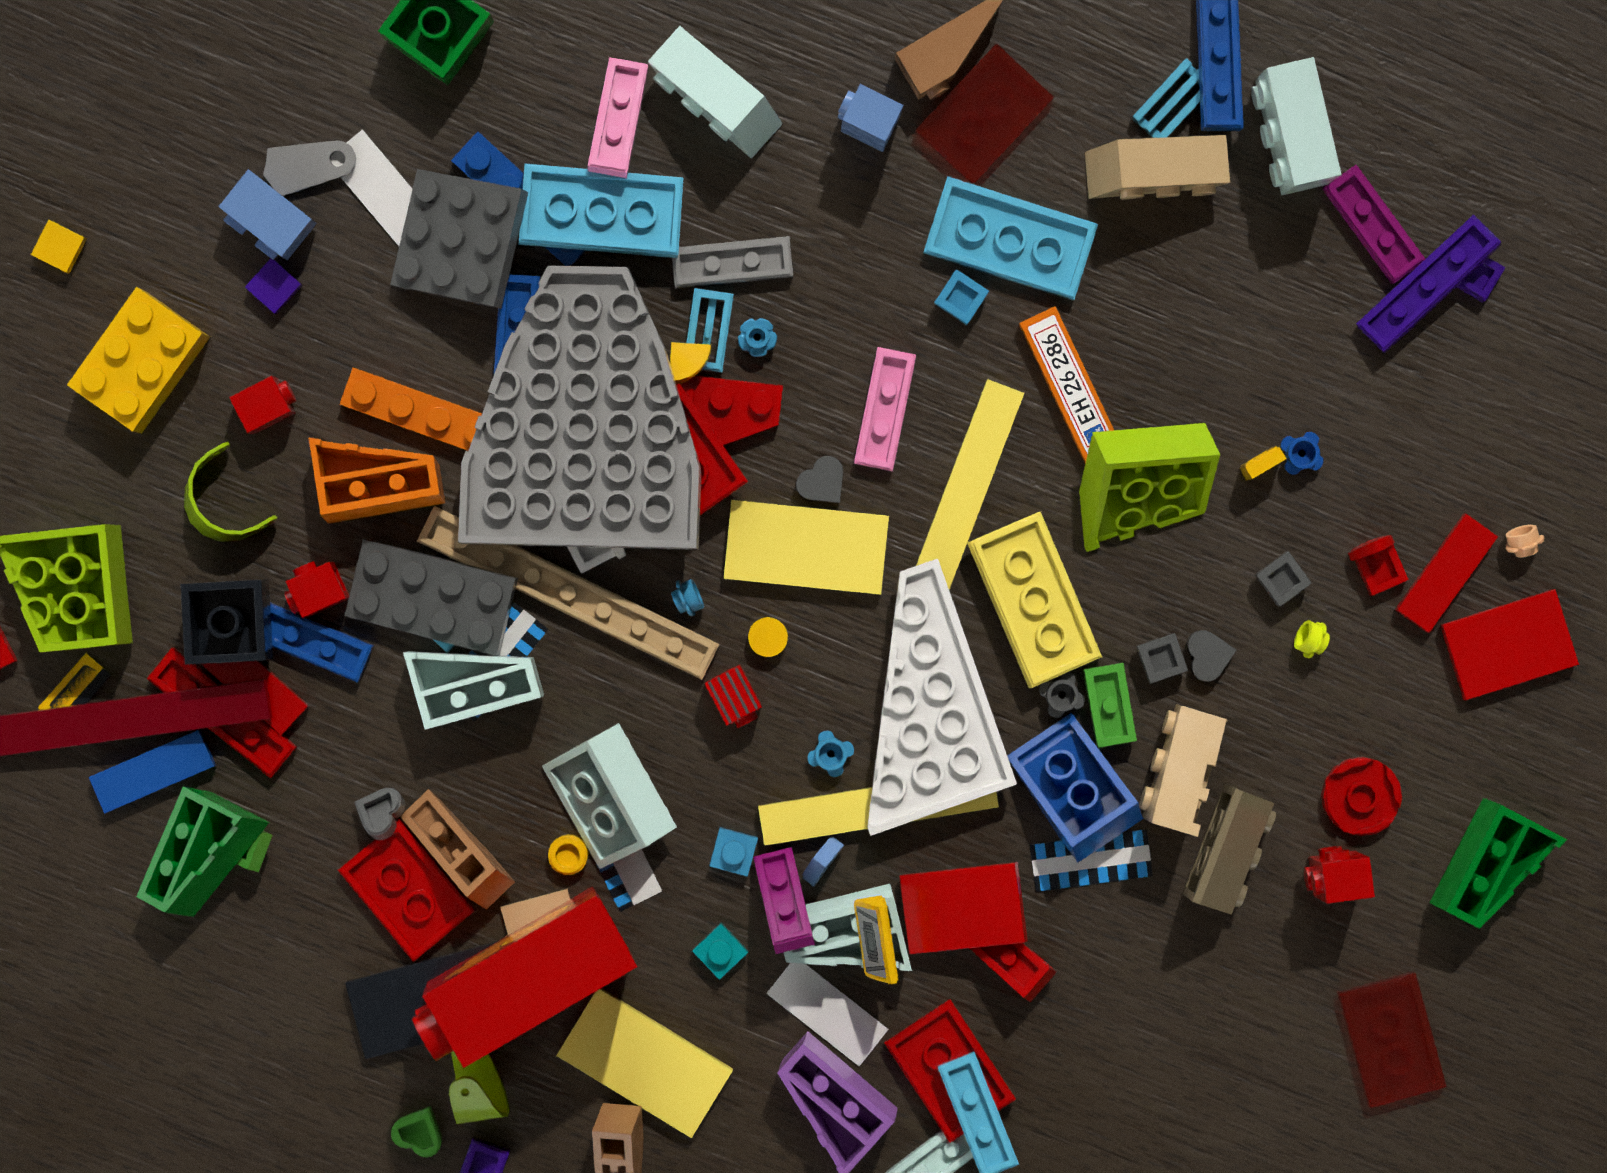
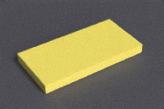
(806, 547)
(1034, 599)
(644, 1062)

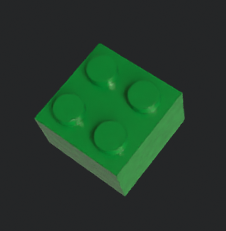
(437, 33)

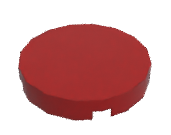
(1361, 796)

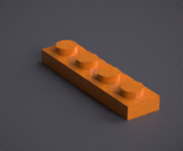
(410, 408)

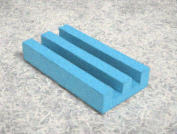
(1150, 126)
(713, 296)

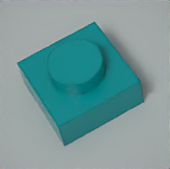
(720, 951)

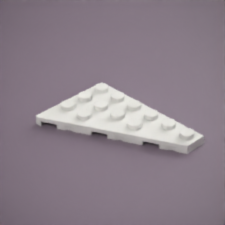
(936, 722)

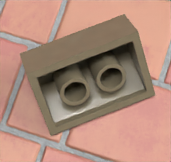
(1229, 850)

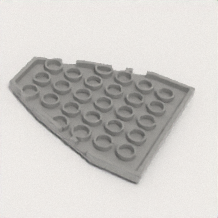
(582, 427)

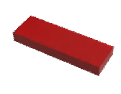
(1446, 573)
(284, 702)

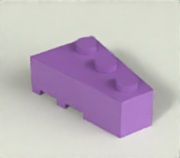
(836, 1101)

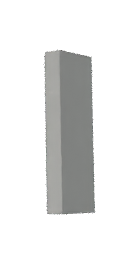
(733, 262)

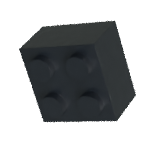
(226, 621)

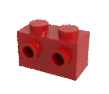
(1339, 875)

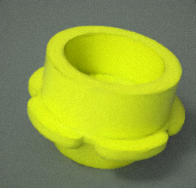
(1311, 638)

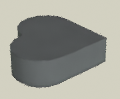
(822, 481)
(1209, 655)
(380, 812)

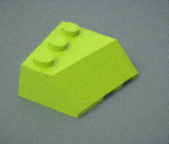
(1145, 479)
(70, 586)

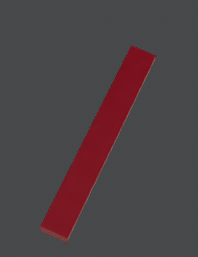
(134, 717)

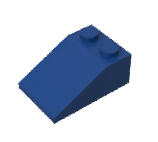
(1075, 787)

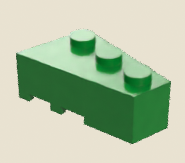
(197, 851)
(1491, 862)

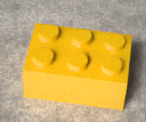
(138, 360)

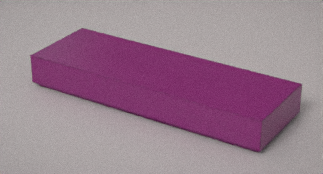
(1374, 224)
(783, 900)

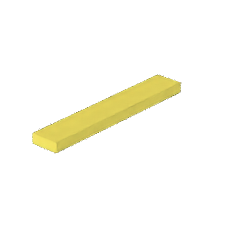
(970, 477)
(836, 814)

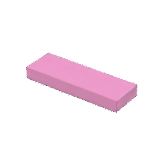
(617, 117)
(885, 409)

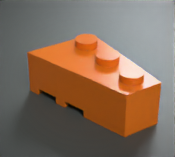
(372, 481)

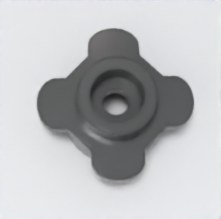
(1072, 699)

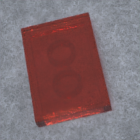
(984, 114)
(1391, 1039)

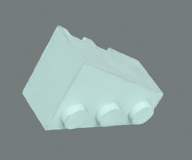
(715, 91)

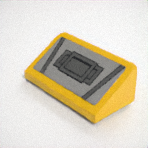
(876, 939)

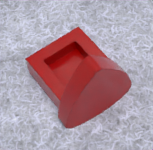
(1378, 564)

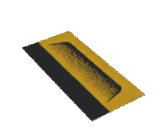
(78, 684)

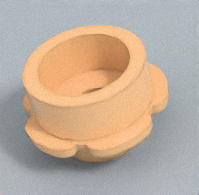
(1524, 540)

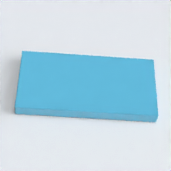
(601, 211)
(1010, 238)

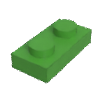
(1109, 705)

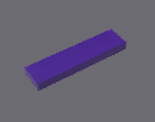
(1429, 284)

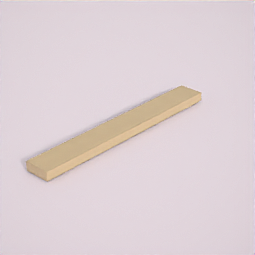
(576, 596)

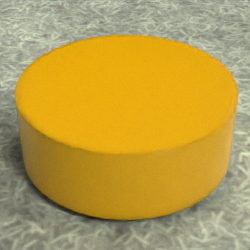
(768, 637)
(568, 854)

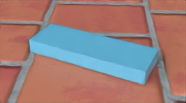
(978, 1114)

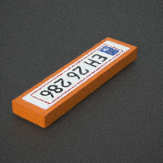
(1066, 377)

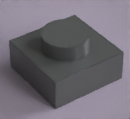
(1283, 578)
(1161, 658)

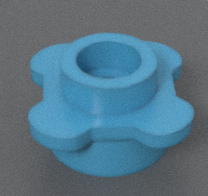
(819, 755)

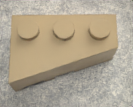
(1157, 166)
(1182, 769)

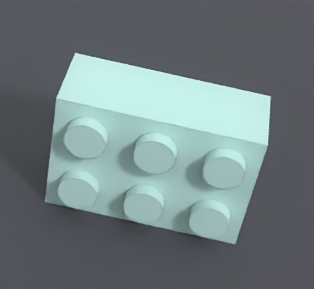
(1296, 126)

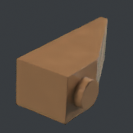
(940, 54)
(457, 850)
(618, 1139)

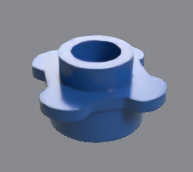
(1312, 456)

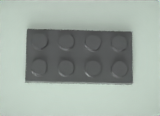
(431, 597)

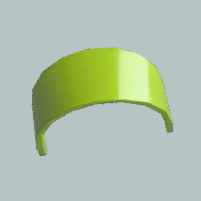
(200, 522)
(477, 1091)

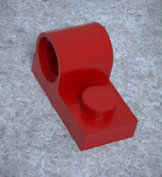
(1018, 967)

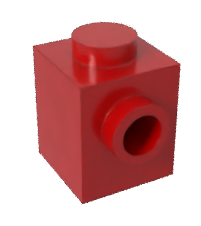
(315, 589)

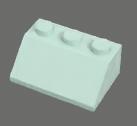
(609, 796)

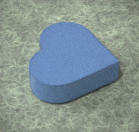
(822, 861)

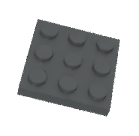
(459, 238)

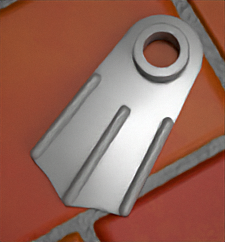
(306, 165)

